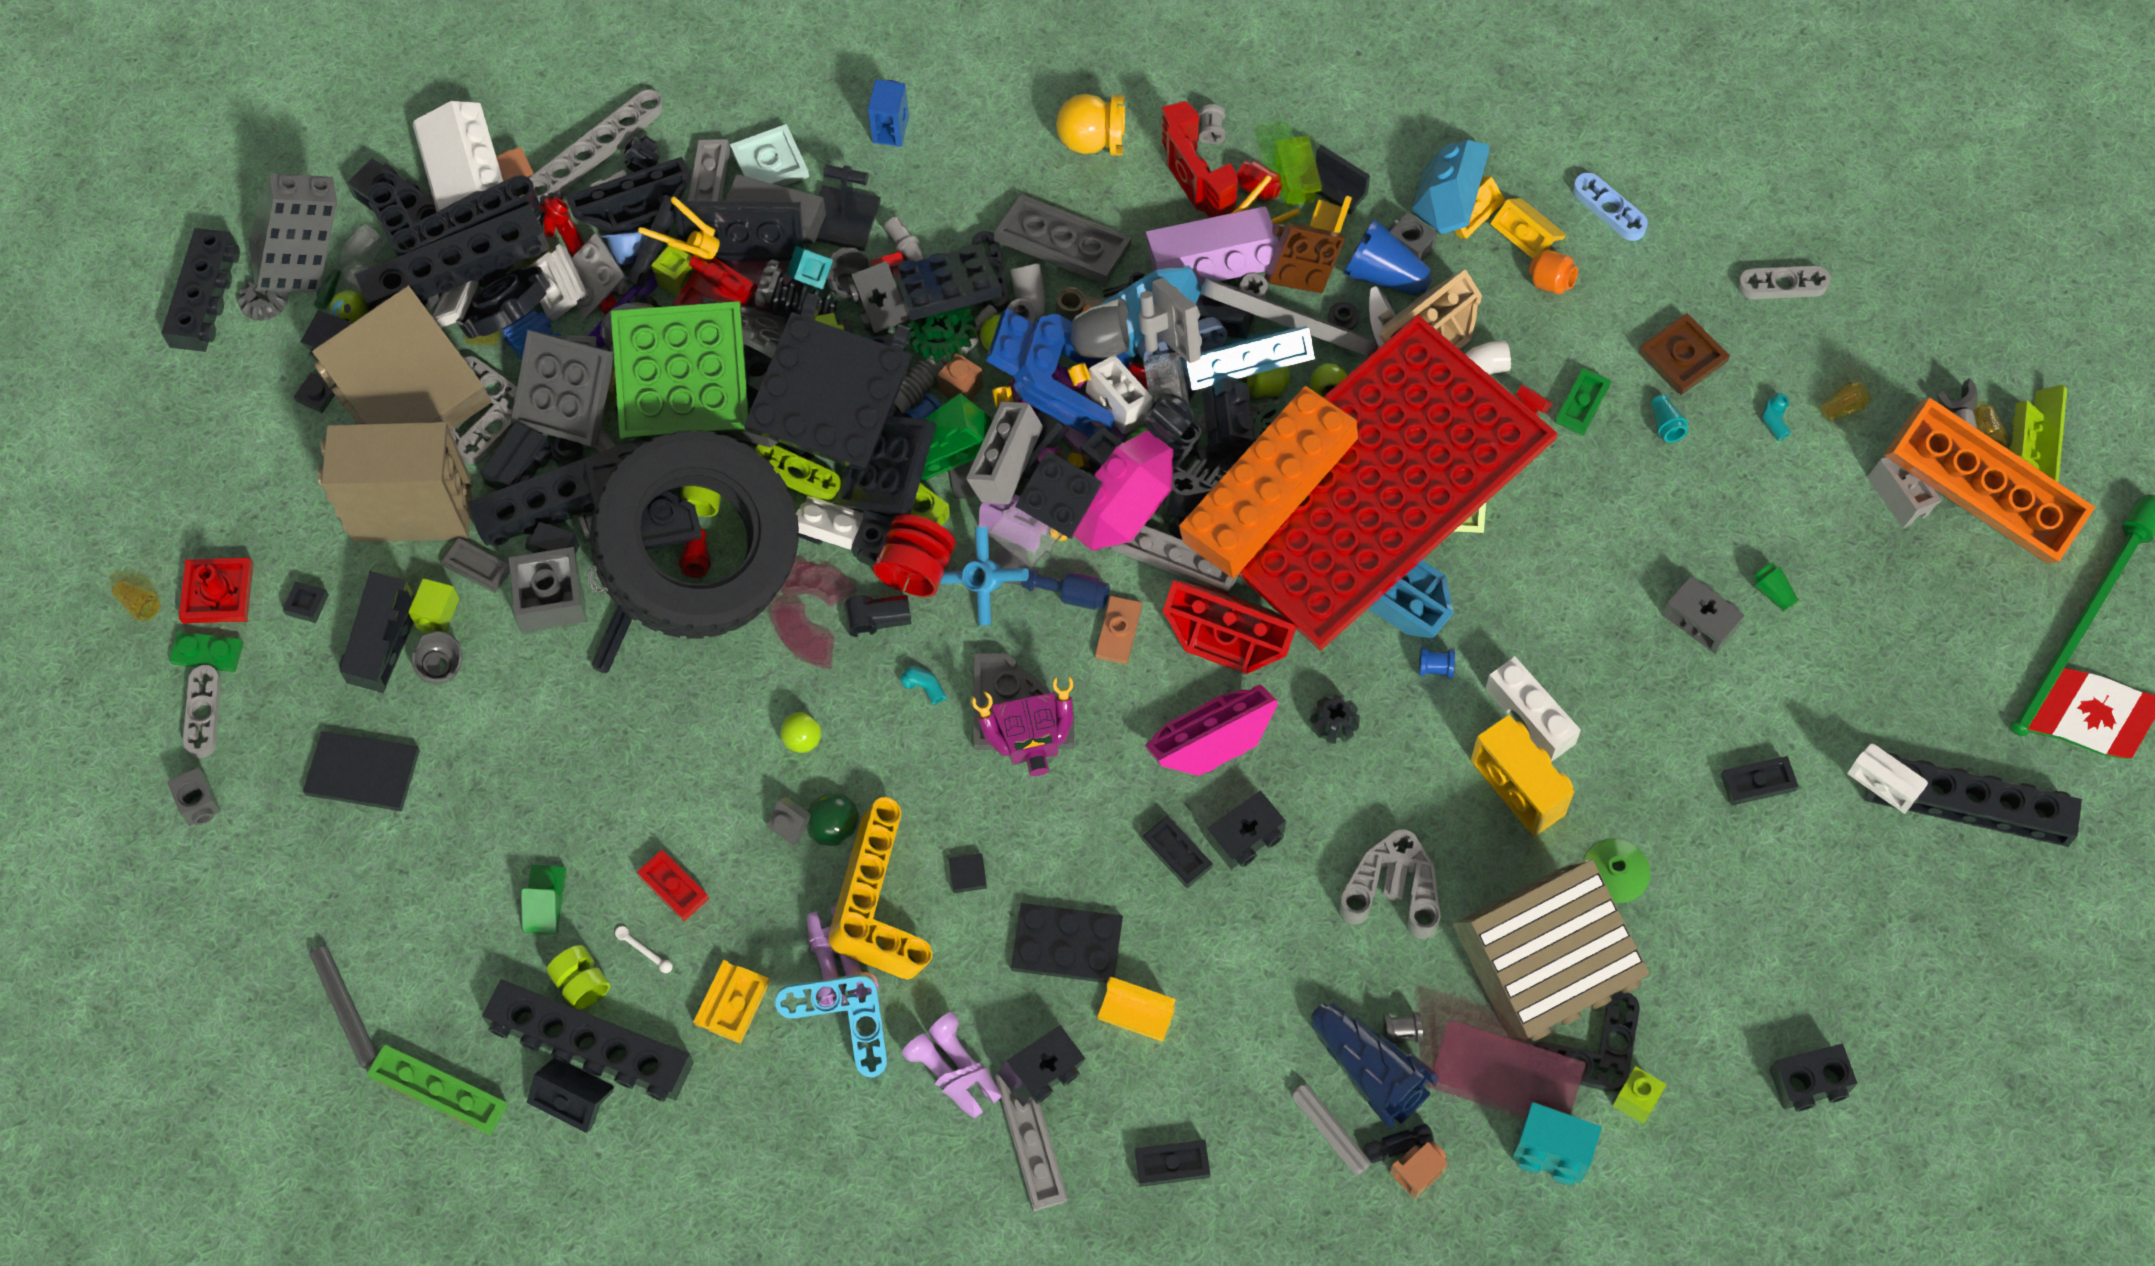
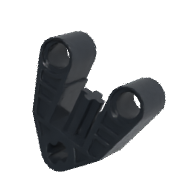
(1190, 487)

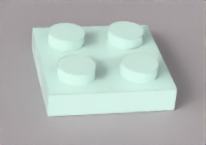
(770, 157)

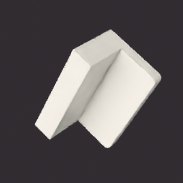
(1887, 778)

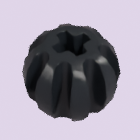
(1168, 417)
(1344, 723)

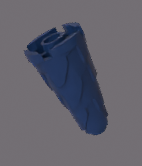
(1376, 1066)

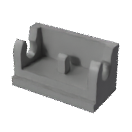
(1903, 492)

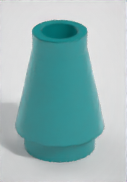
(1669, 421)

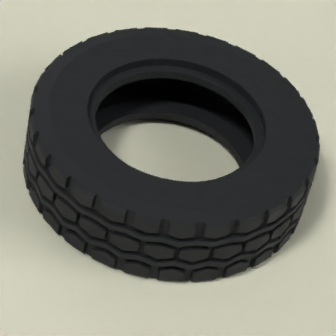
(709, 463)

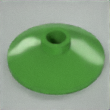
(1624, 884)

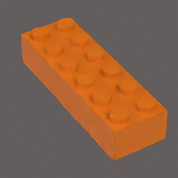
(1989, 481)
(1269, 482)

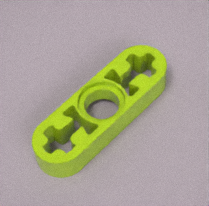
(808, 468)

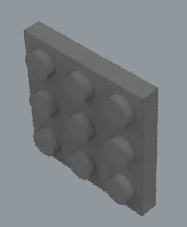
(562, 387)

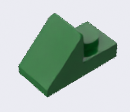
(543, 899)

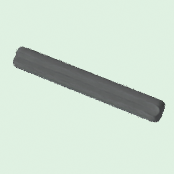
(343, 1006)

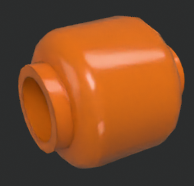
(1553, 272)

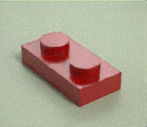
(672, 885)

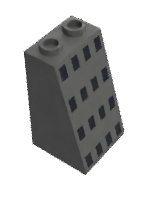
(292, 232)

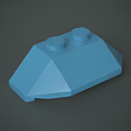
(1451, 186)
(1182, 278)
(1417, 602)

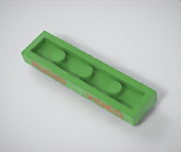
(437, 1090)

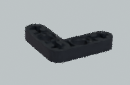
(1607, 1056)

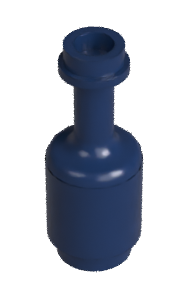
(1074, 589)

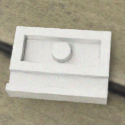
(565, 283)
(828, 522)

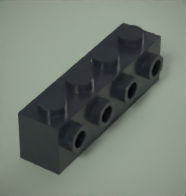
(200, 290)

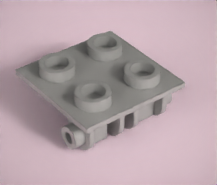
(598, 274)

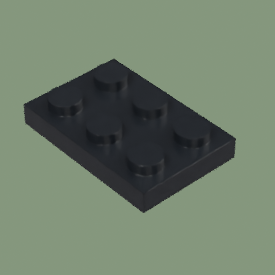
(1066, 943)

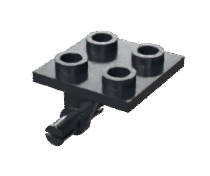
(847, 212)
(1059, 494)

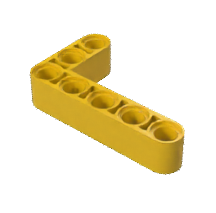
(866, 892)

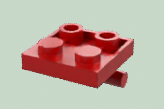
(715, 281)

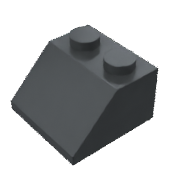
(547, 589)

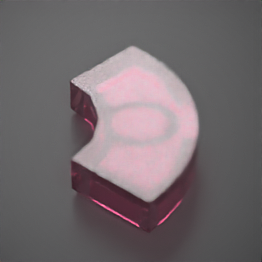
(819, 582)
(800, 636)

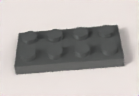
(1062, 239)

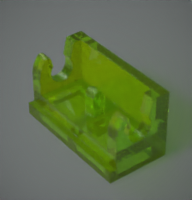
(1297, 170)

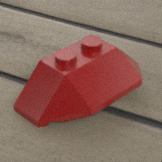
(1226, 627)

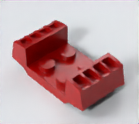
(1206, 190)

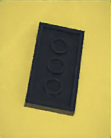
(747, 228)

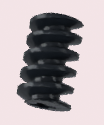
(792, 299)

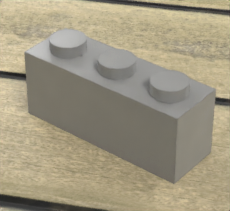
(1005, 452)

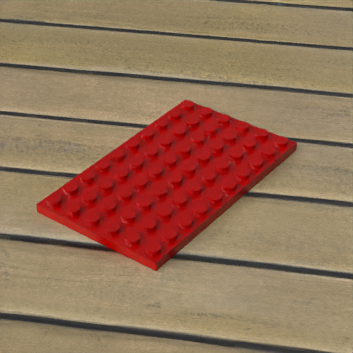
(1425, 459)

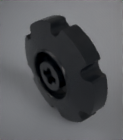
(504, 301)

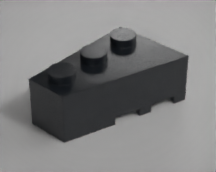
(378, 632)

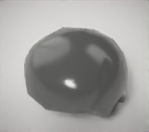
(845, 263)
(427, 657)

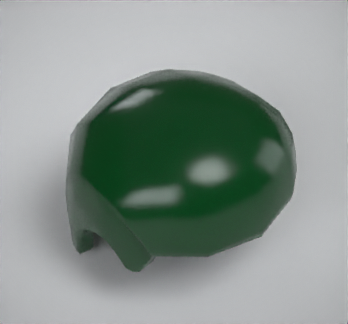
(832, 819)

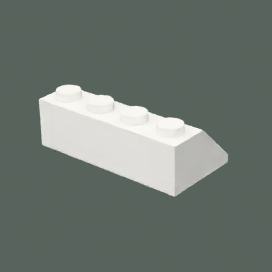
(456, 152)

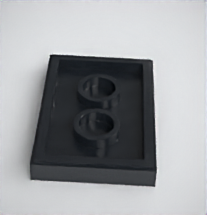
(361, 771)

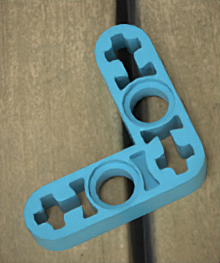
(856, 1010)

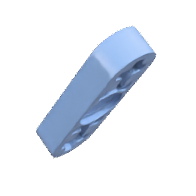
(1610, 195)

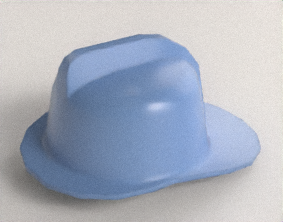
(625, 244)

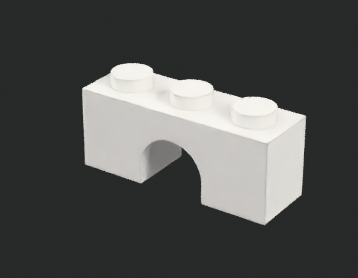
(1547, 722)

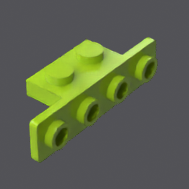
(2040, 430)

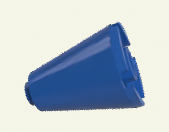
(1387, 262)

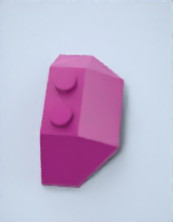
(1134, 486)
(1214, 731)

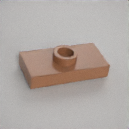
(1118, 630)

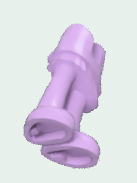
(820, 946)
(953, 1082)

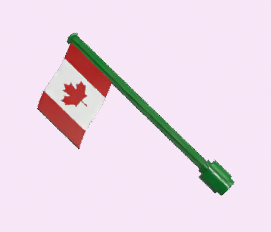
(2084, 705)

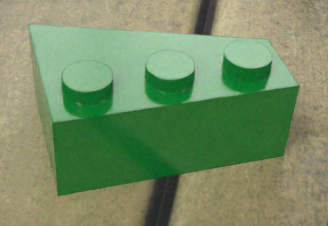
(956, 437)

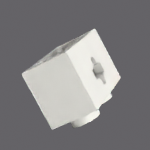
(1120, 393)

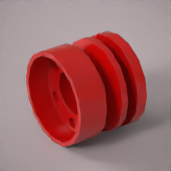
(916, 551)

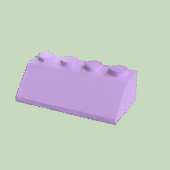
(1217, 245)

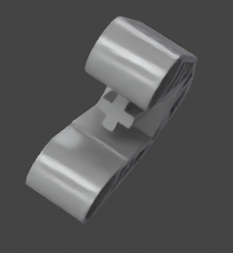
(1423, 893)

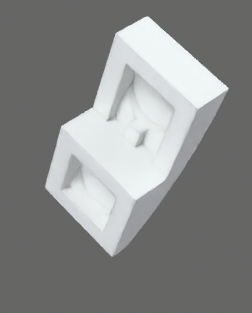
(1380, 312)

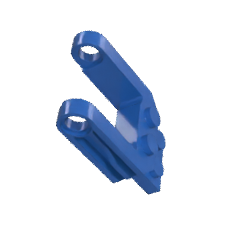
(1031, 356)

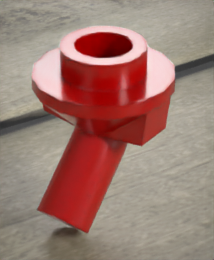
(555, 213)

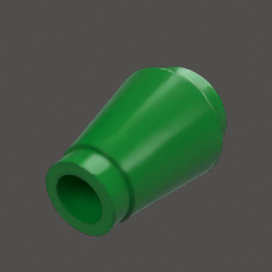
(1775, 586)

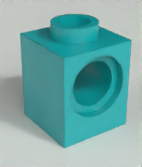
(809, 267)

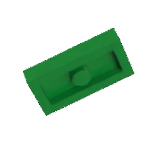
(1583, 401)
(204, 649)

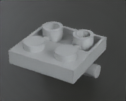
(1172, 319)

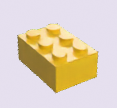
(1522, 775)

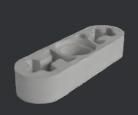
(1807, 289)
(196, 699)

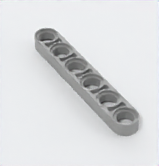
(598, 150)
(1288, 317)

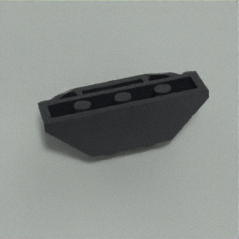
(630, 198)

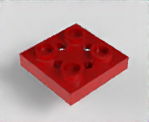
(209, 583)

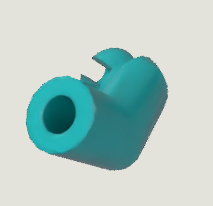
(1773, 415)
(925, 679)

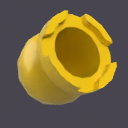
(1090, 124)

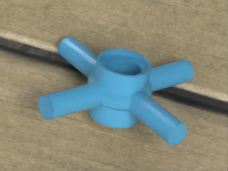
(993, 575)

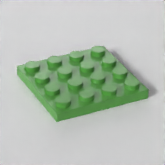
(679, 369)

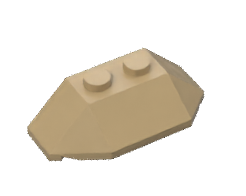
(1446, 307)

